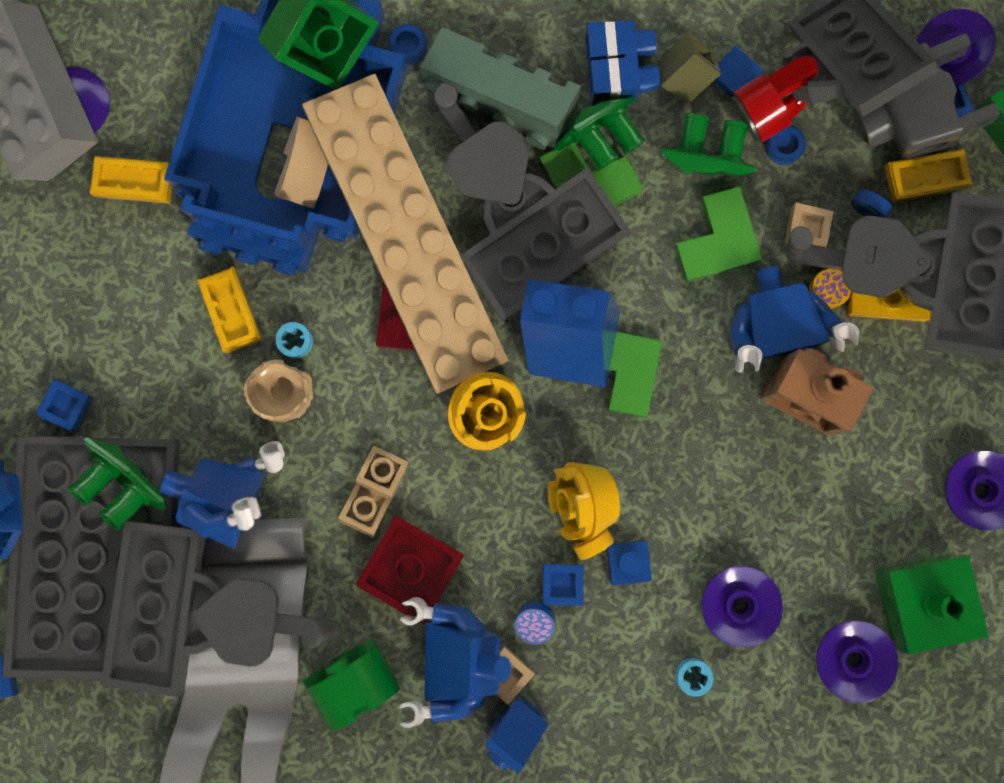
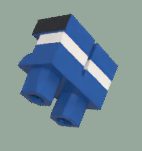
(613, 60)

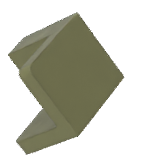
(688, 68)

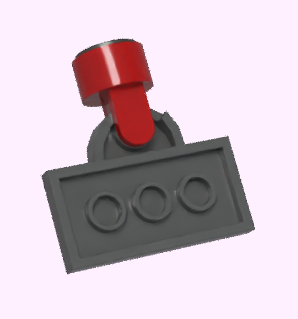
(842, 50)

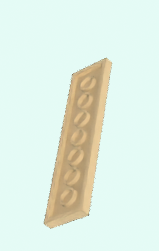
(405, 233)

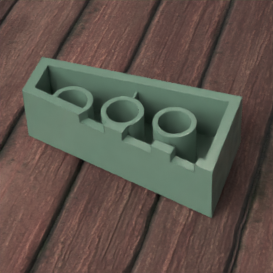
(501, 88)

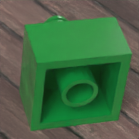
(318, 37)
(931, 603)

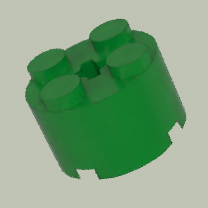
(351, 685)

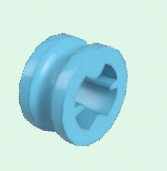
(292, 328)
(684, 684)

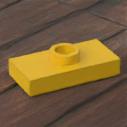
(928, 175)
(130, 180)
(890, 307)
(229, 310)

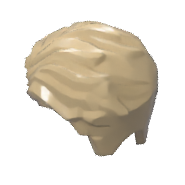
(278, 391)

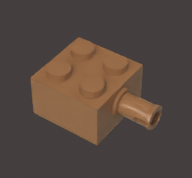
(817, 392)

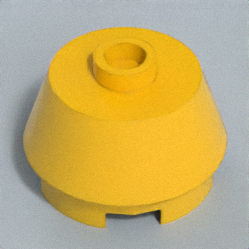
(486, 411)
(585, 500)

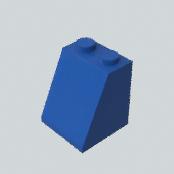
(569, 332)

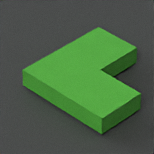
(616, 179)
(730, 242)
(635, 370)

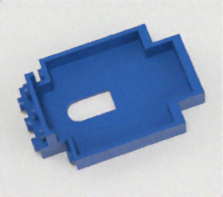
(226, 134)

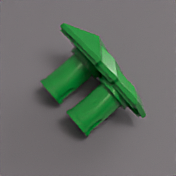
(585, 130)
(690, 159)
(112, 465)

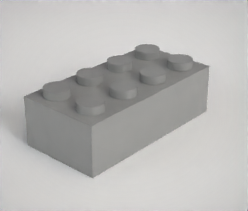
(39, 109)

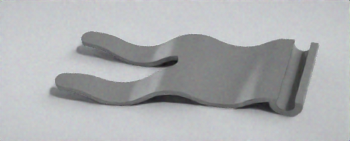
(268, 553)

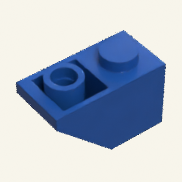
(515, 734)

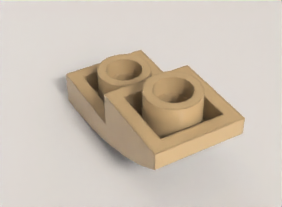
(304, 166)
(373, 491)

